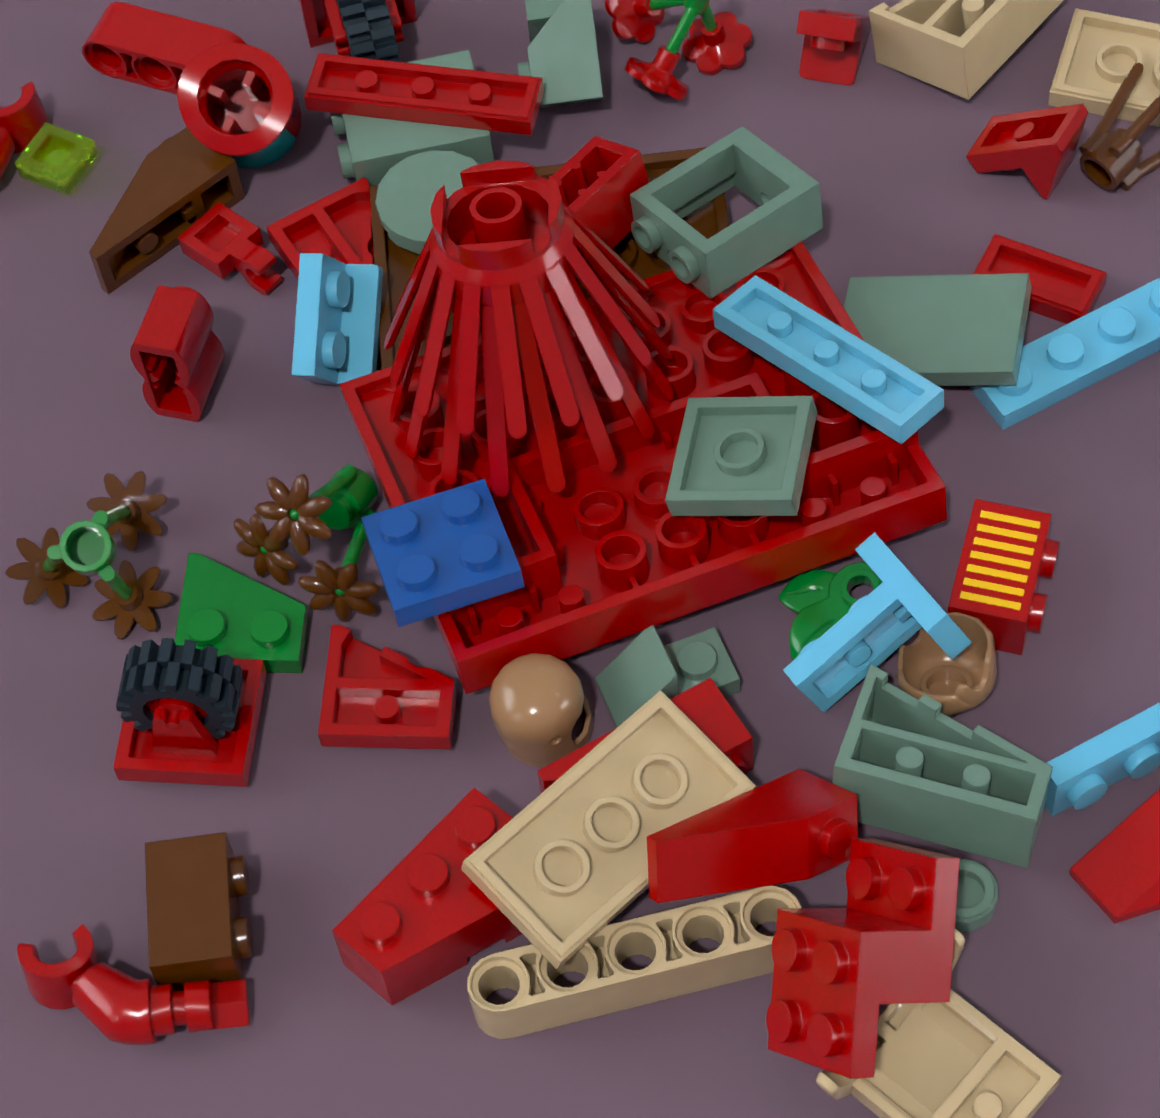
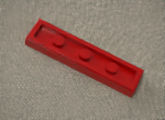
(424, 94)

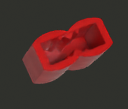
(177, 353)

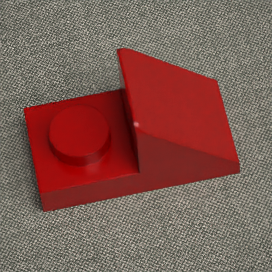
(832, 45)
(1033, 140)

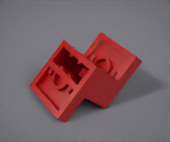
(847, 961)

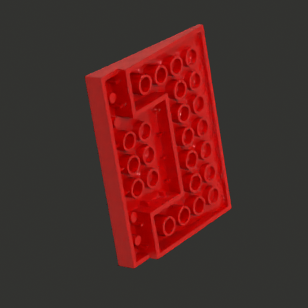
(605, 547)

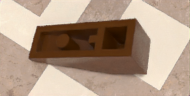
(161, 202)

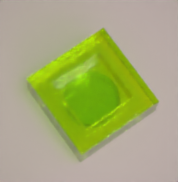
(56, 158)

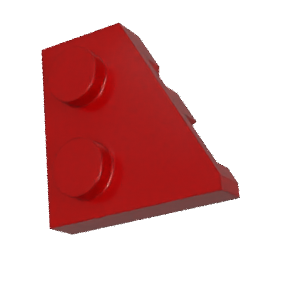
(331, 226)
(383, 699)

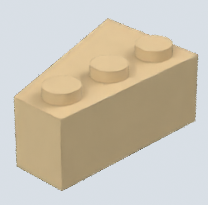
(954, 41)

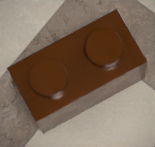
(196, 910)

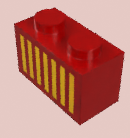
(1002, 569)

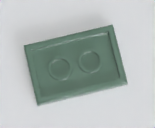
(945, 325)

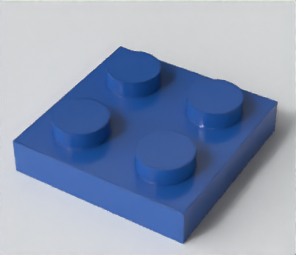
(442, 552)

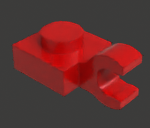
(230, 242)

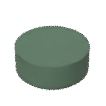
(975, 896)

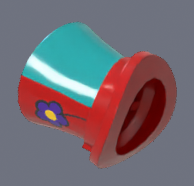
(240, 103)

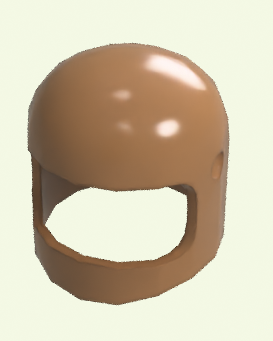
(536, 708)

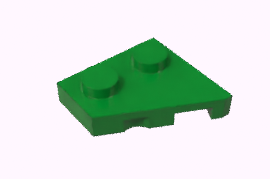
(241, 617)

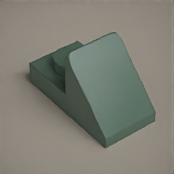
(673, 668)

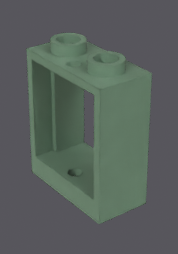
(786, 215)

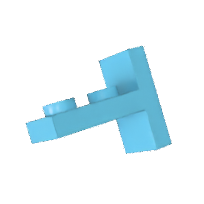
(872, 630)

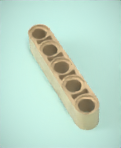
(613, 988)

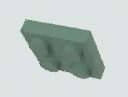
(742, 456)

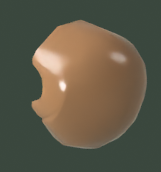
(956, 682)

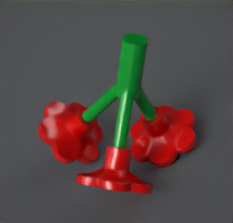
(713, 40)

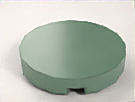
(409, 191)

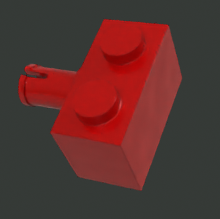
(599, 187)

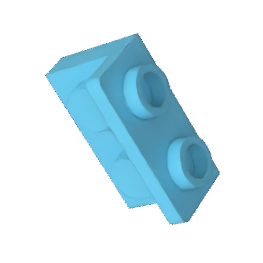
(336, 320)

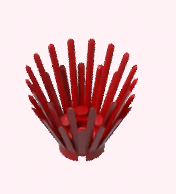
(502, 261)

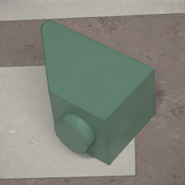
(566, 56)

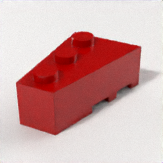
(427, 910)

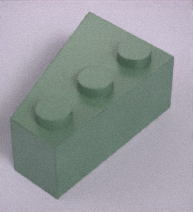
(939, 778)

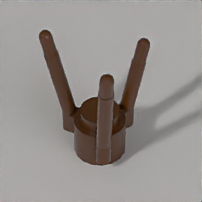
(1113, 156)

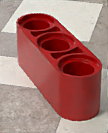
(148, 45)

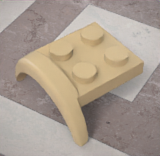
(947, 1065)

